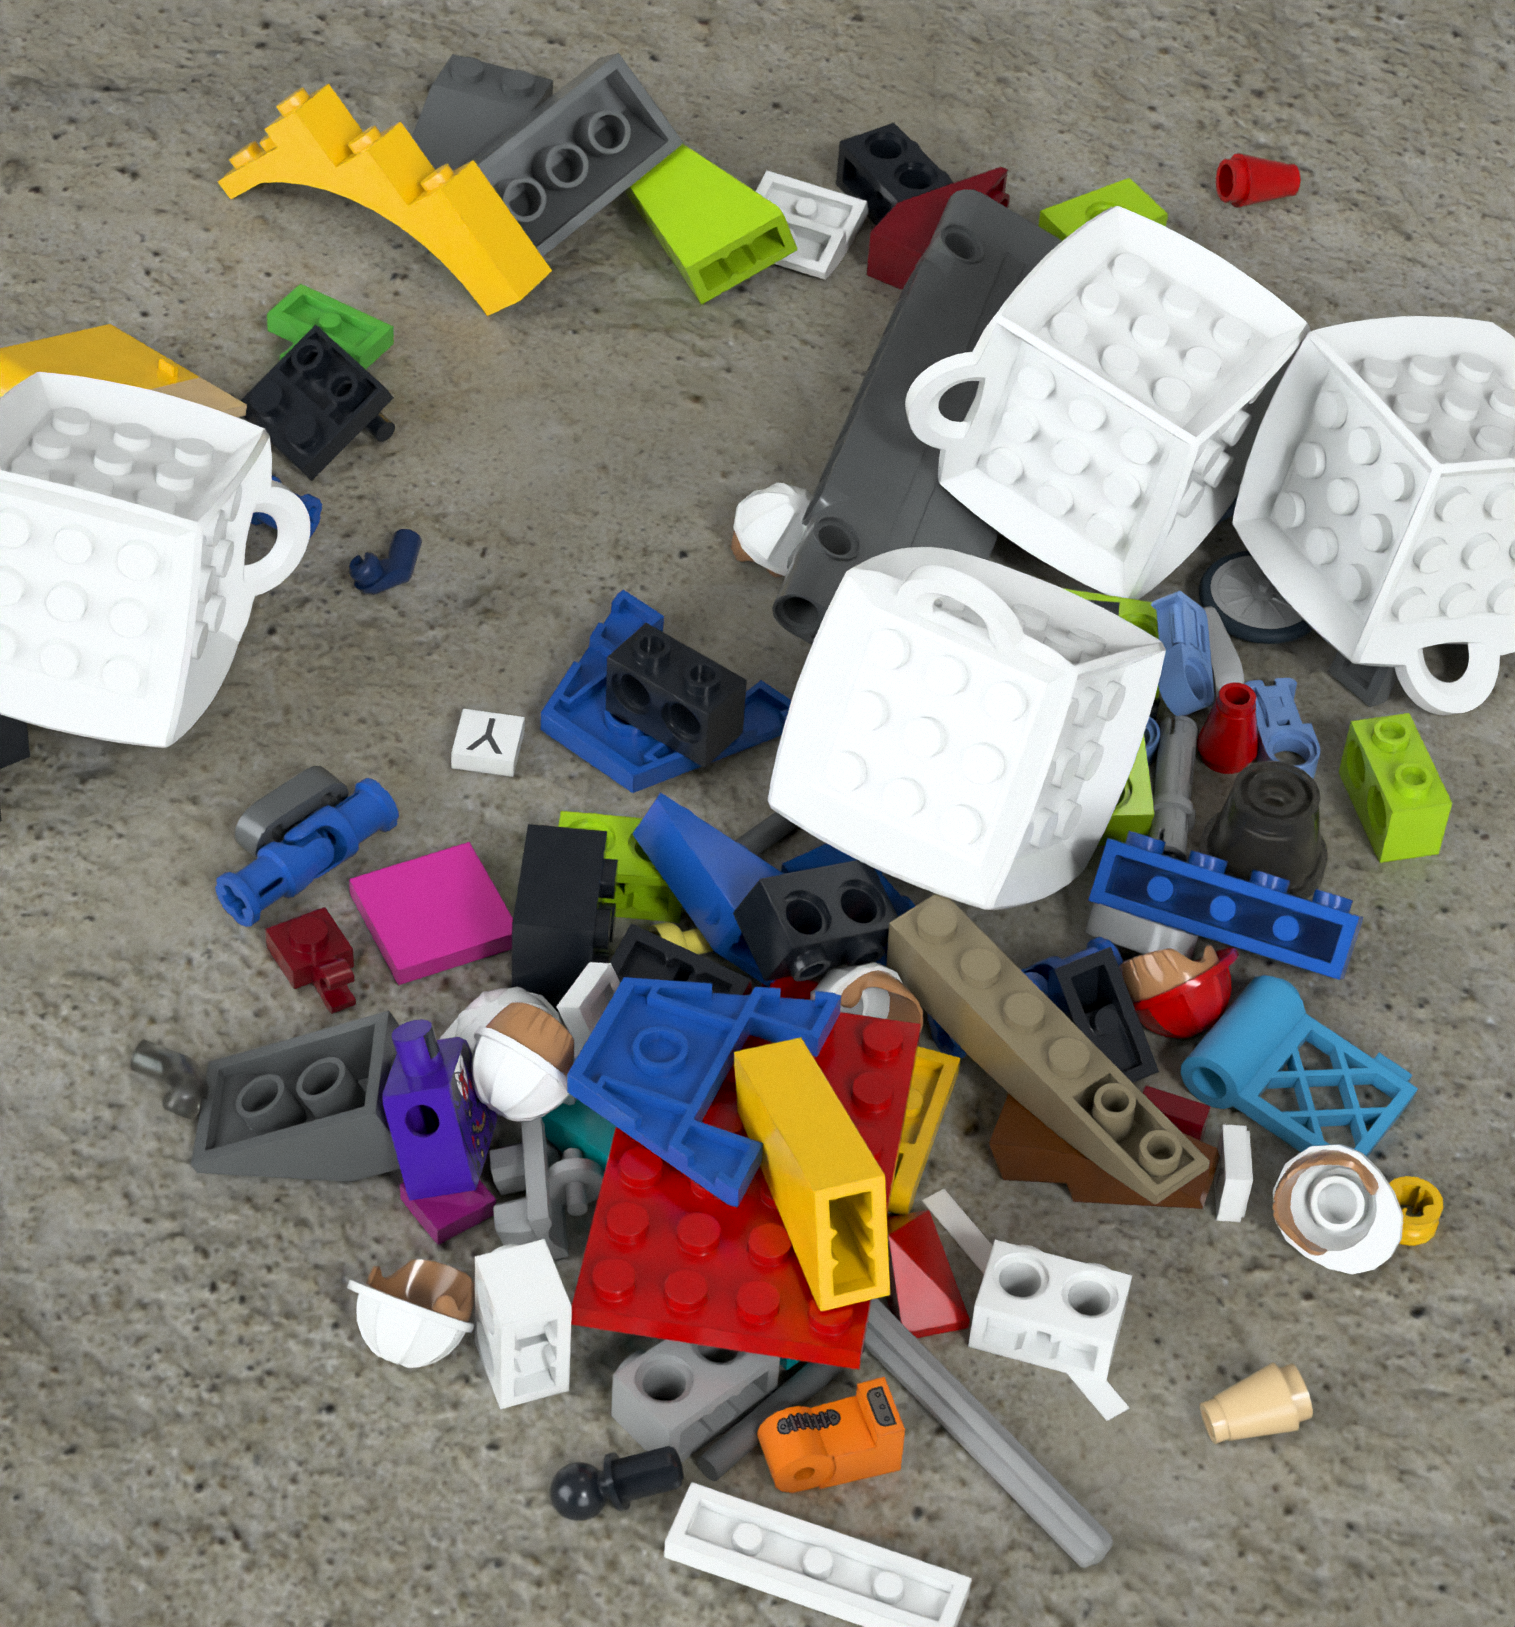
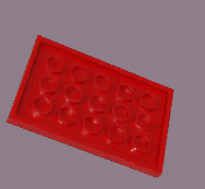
(710, 1274)

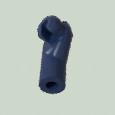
(397, 568)

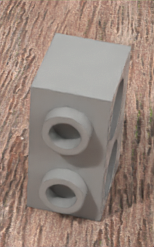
(703, 1394)

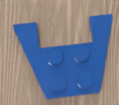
(619, 750)
(664, 1058)

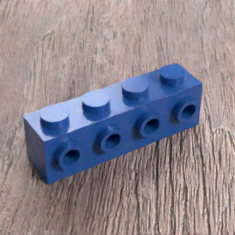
(1225, 908)

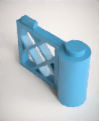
(1261, 1037)

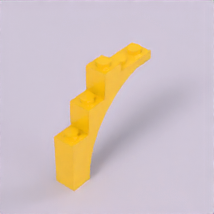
(386, 171)

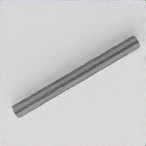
(985, 1438)

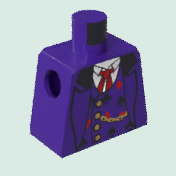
(435, 1114)

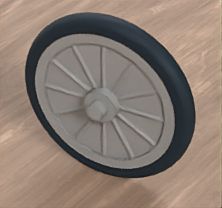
(1249, 601)

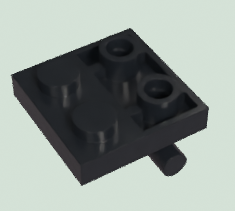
(317, 403)

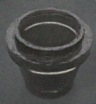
(1270, 827)

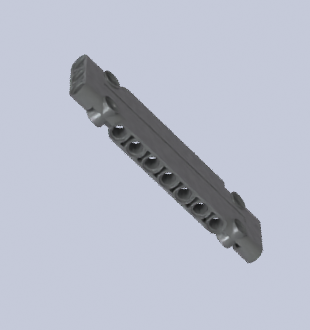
(880, 477)

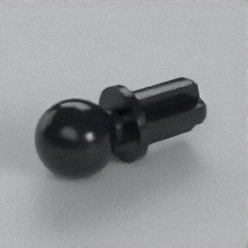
(582, 1490)

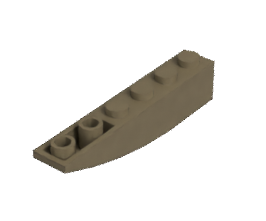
(1036, 1050)

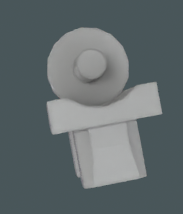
(548, 1187)

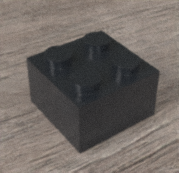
(562, 909)

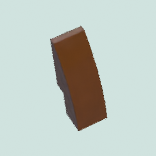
(1034, 1153)

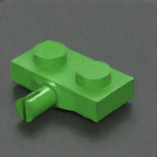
(351, 329)

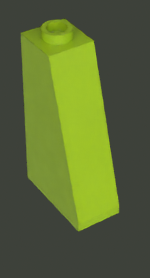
(710, 222)

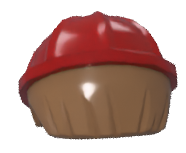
(1179, 994)

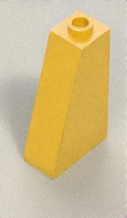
(816, 1172)

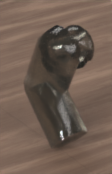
(176, 1070)

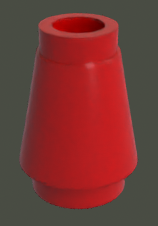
(1254, 180)
(1230, 731)

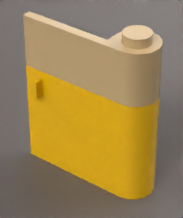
(113, 357)

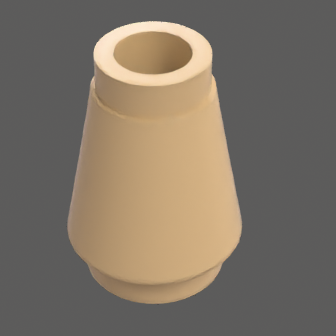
(1259, 1405)

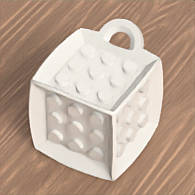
(1112, 402)
(1392, 496)
(128, 554)
(964, 726)

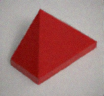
(921, 1278)

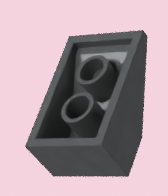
(474, 107)
(302, 1106)

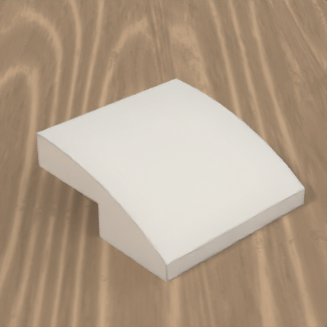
(819, 221)

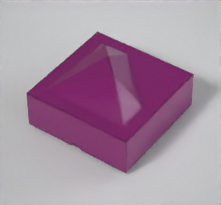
(452, 1213)

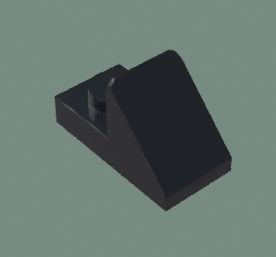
(1099, 1004)

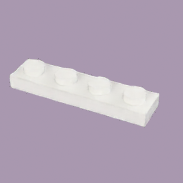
(812, 1564)

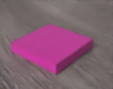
(433, 912)

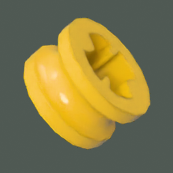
(1423, 1198)

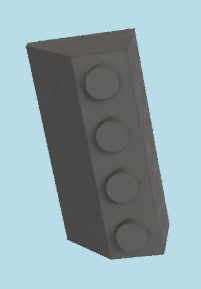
(578, 151)

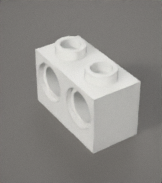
(1048, 1315)
(522, 1323)

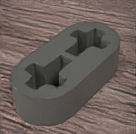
(287, 807)

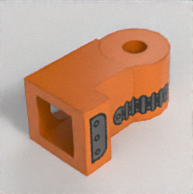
(834, 1440)

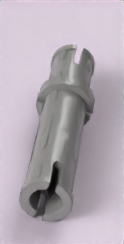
(1173, 785)

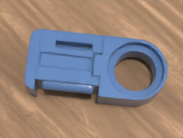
(1187, 664)
(1281, 726)

